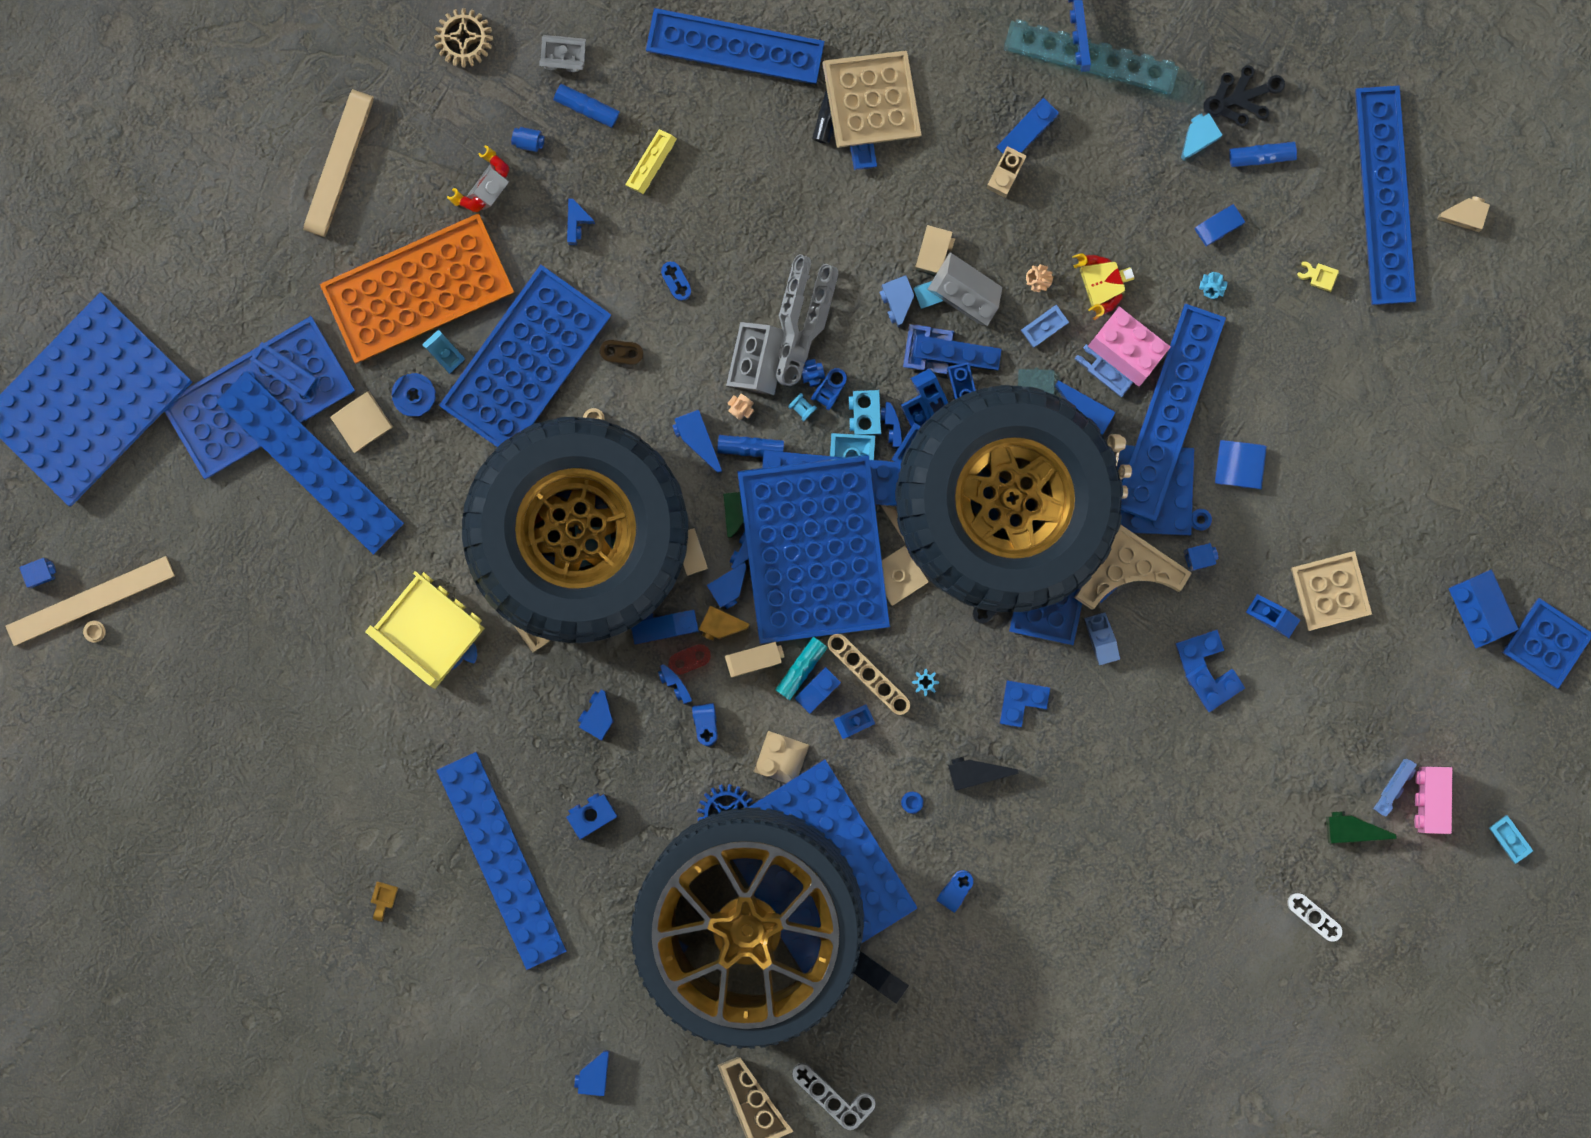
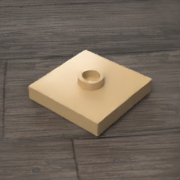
(901, 576)

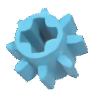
(1213, 285)
(929, 677)

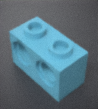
(871, 413)

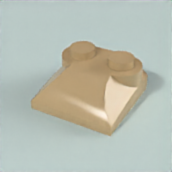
(781, 757)

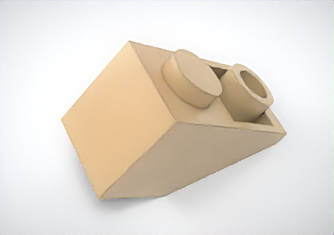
(1006, 172)

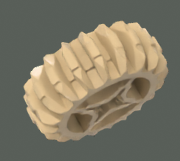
(453, 37)

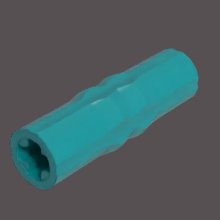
(801, 668)

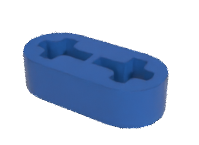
(672, 284)

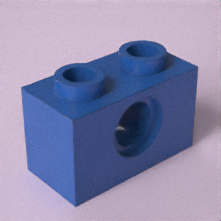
(604, 811)

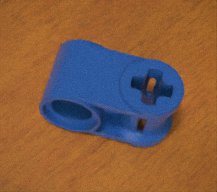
(829, 389)
(705, 719)
(953, 893)

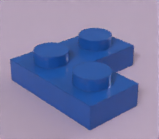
(1195, 649)
(1211, 691)
(1018, 696)

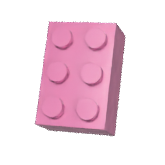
(1129, 346)
(1434, 800)

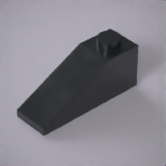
(971, 773)
(880, 978)

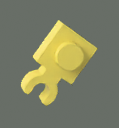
(1322, 277)

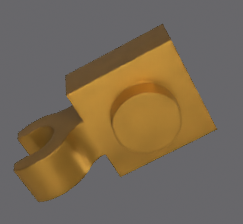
(383, 896)

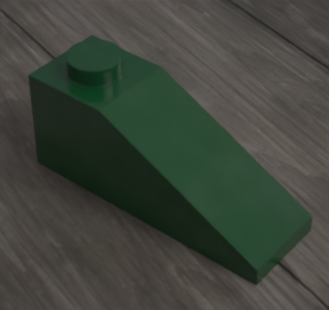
(1347, 828)

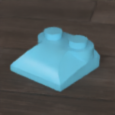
(852, 445)

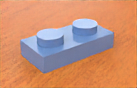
(1044, 326)

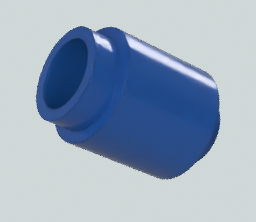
(527, 139)

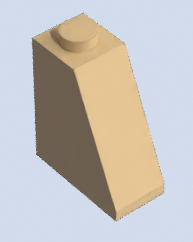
(754, 659)

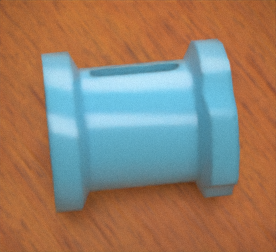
(802, 407)

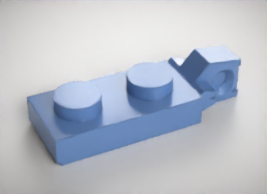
(1395, 787)

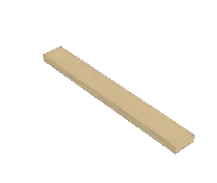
(90, 601)

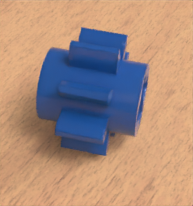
(812, 372)

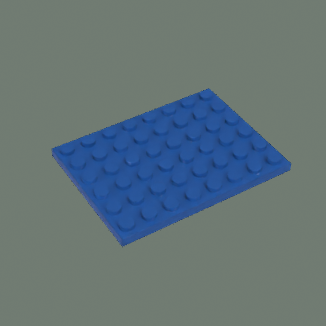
(87, 399)
(813, 549)
(824, 804)

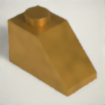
(720, 624)

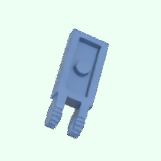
(1105, 372)

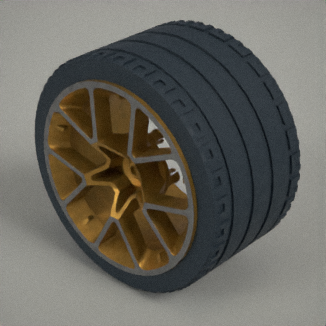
(748, 929)

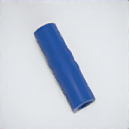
(586, 105)
(1263, 154)
(747, 446)

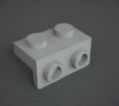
(562, 53)

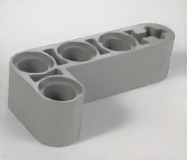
(829, 1093)

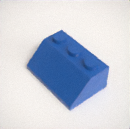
(1483, 608)

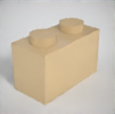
(934, 249)

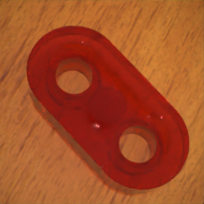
(689, 659)

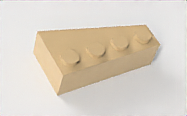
(752, 1105)

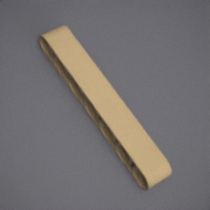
(338, 163)

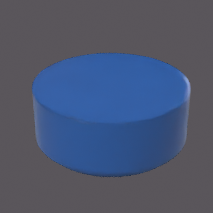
(912, 802)

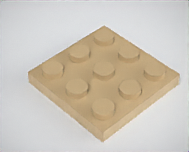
(1331, 591)

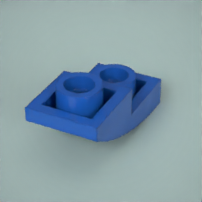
(1219, 225)
(889, 416)
(669, 677)

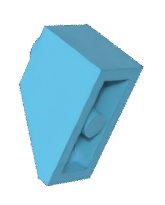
(1200, 135)

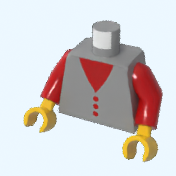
(487, 187)

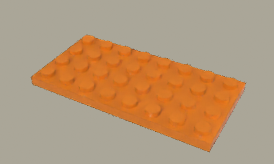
(417, 288)

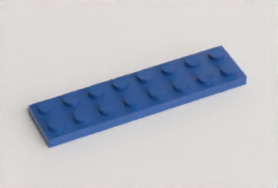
(735, 46)

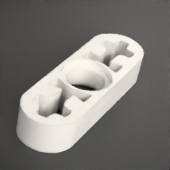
(1331, 923)

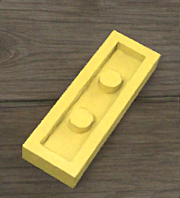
(651, 161)

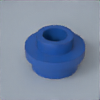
(1207, 516)

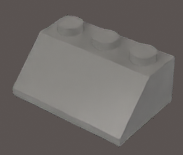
(966, 290)
(755, 358)

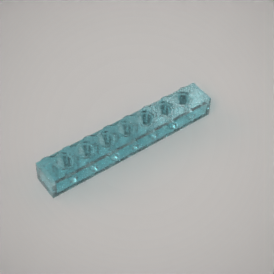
(1121, 73)

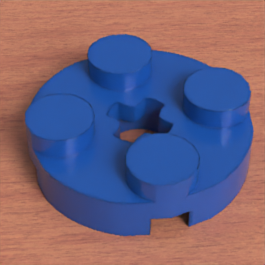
(409, 383)

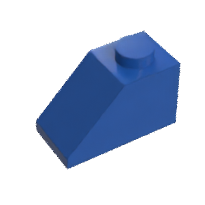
(1200, 557)
(728, 587)
(1273, 616)
(817, 690)
(593, 1076)

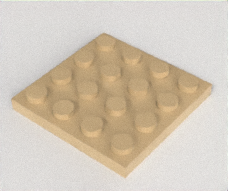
(871, 99)

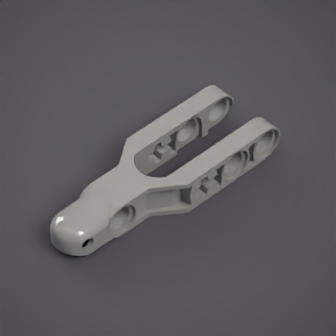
(796, 344)

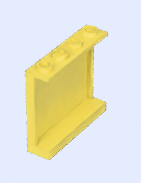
(427, 630)

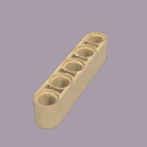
(863, 664)

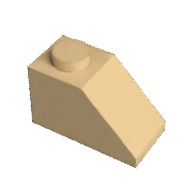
(1467, 214)

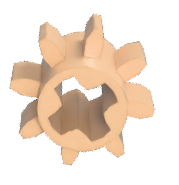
(1039, 278)
(740, 407)

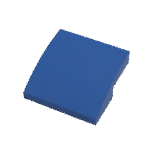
(923, 364)
(1240, 464)

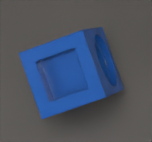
(38, 572)

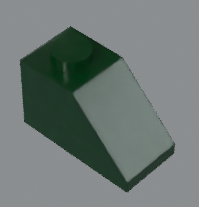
(733, 513)

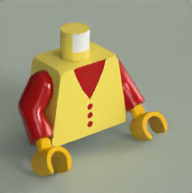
(1102, 282)

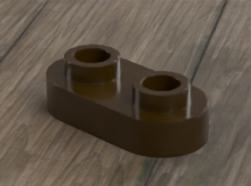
(621, 352)

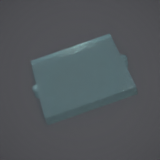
(1037, 378)

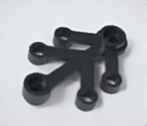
(1241, 98)

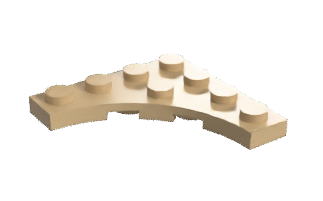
(1128, 562)

